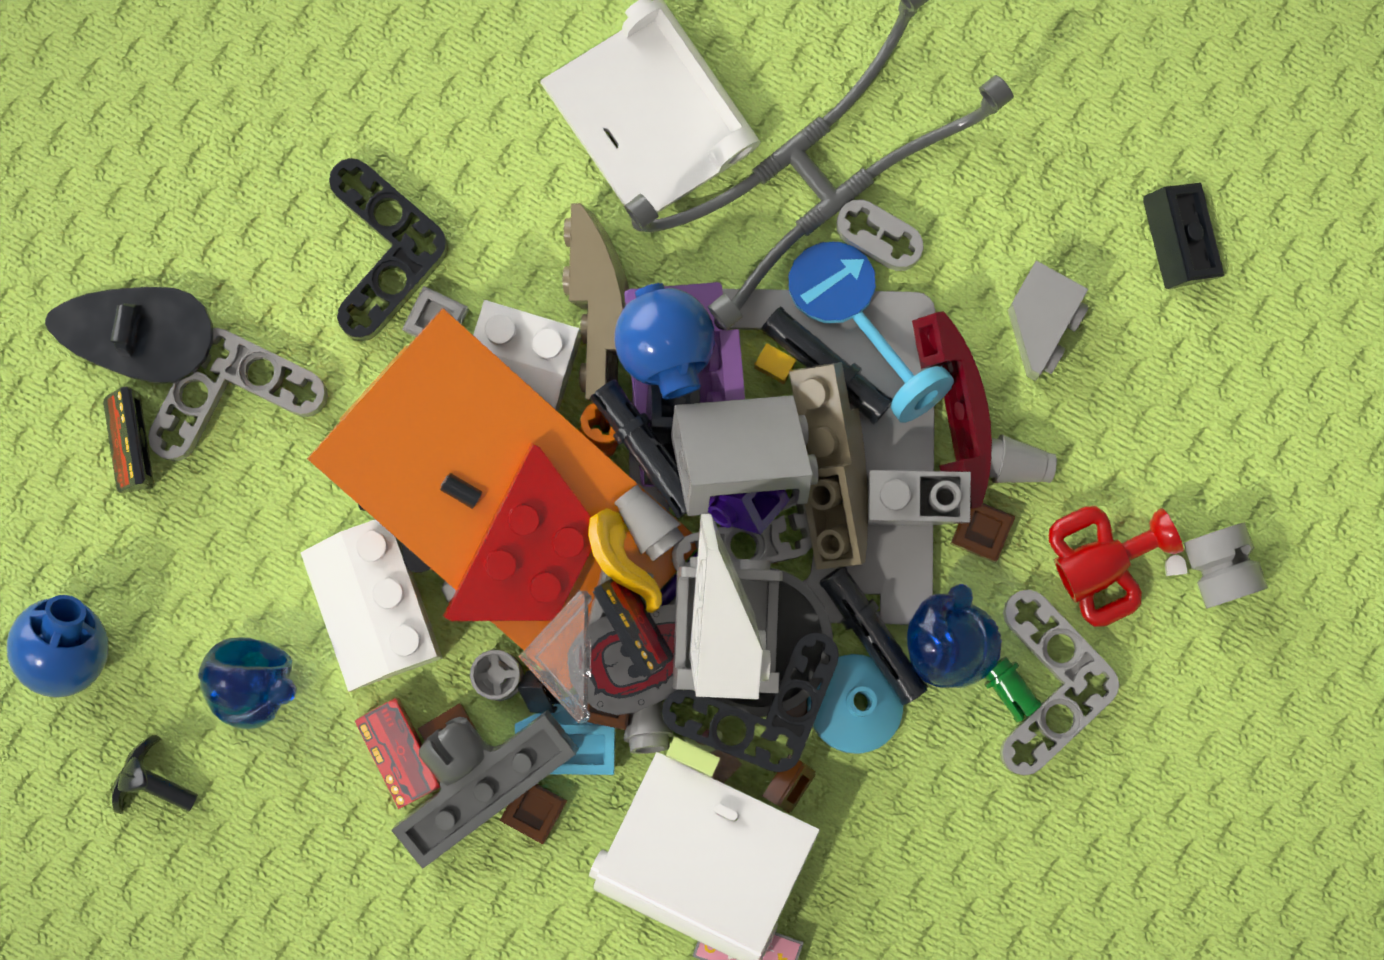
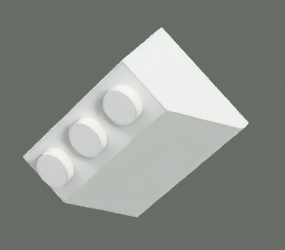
(370, 605)

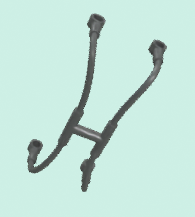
(727, 311)

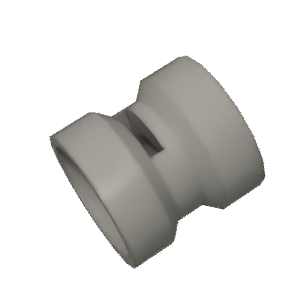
(488, 675)

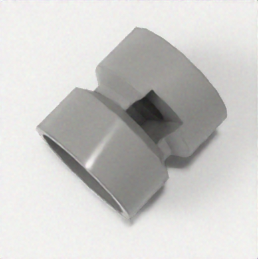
(1225, 565)

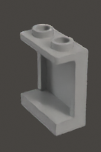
(741, 449)
(762, 592)

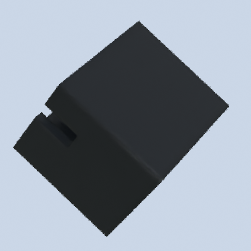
(536, 695)

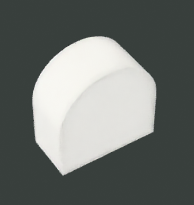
(1175, 566)

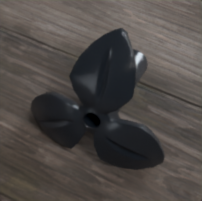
(136, 778)

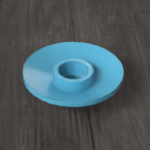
(846, 726)

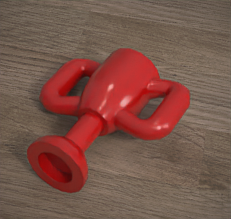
(1106, 561)

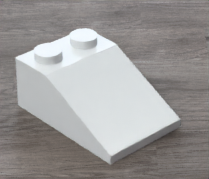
(531, 347)
(725, 644)

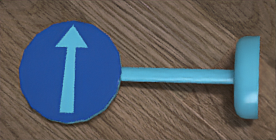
(837, 284)

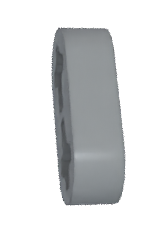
(885, 225)

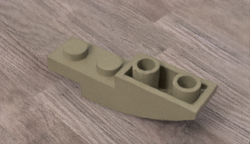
(597, 284)
(840, 498)

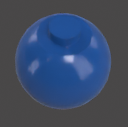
(665, 339)
(57, 647)

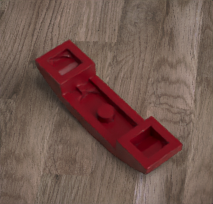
(966, 403)

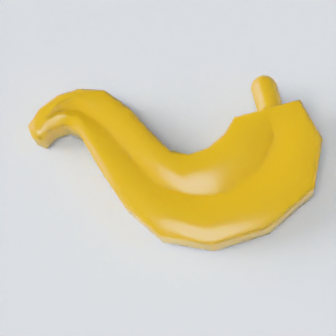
(607, 545)

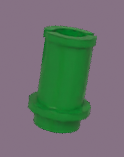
(1012, 689)

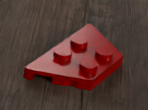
(528, 550)

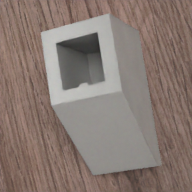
(1041, 314)
(918, 498)

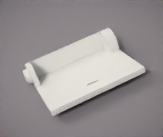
(658, 106)
(699, 869)

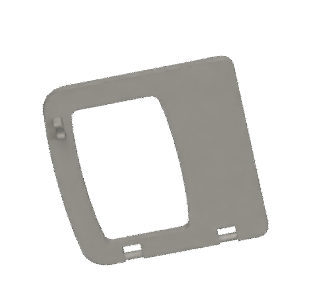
(896, 556)

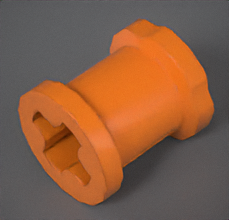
(592, 416)

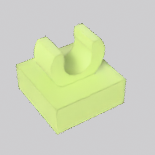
(694, 754)

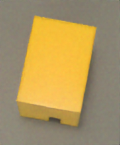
(775, 363)

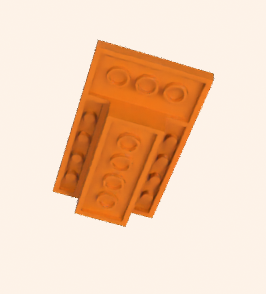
(467, 414)

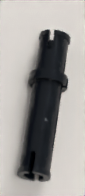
(813, 352)
(635, 433)
(873, 634)

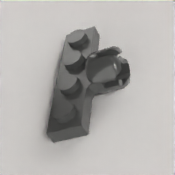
(478, 780)

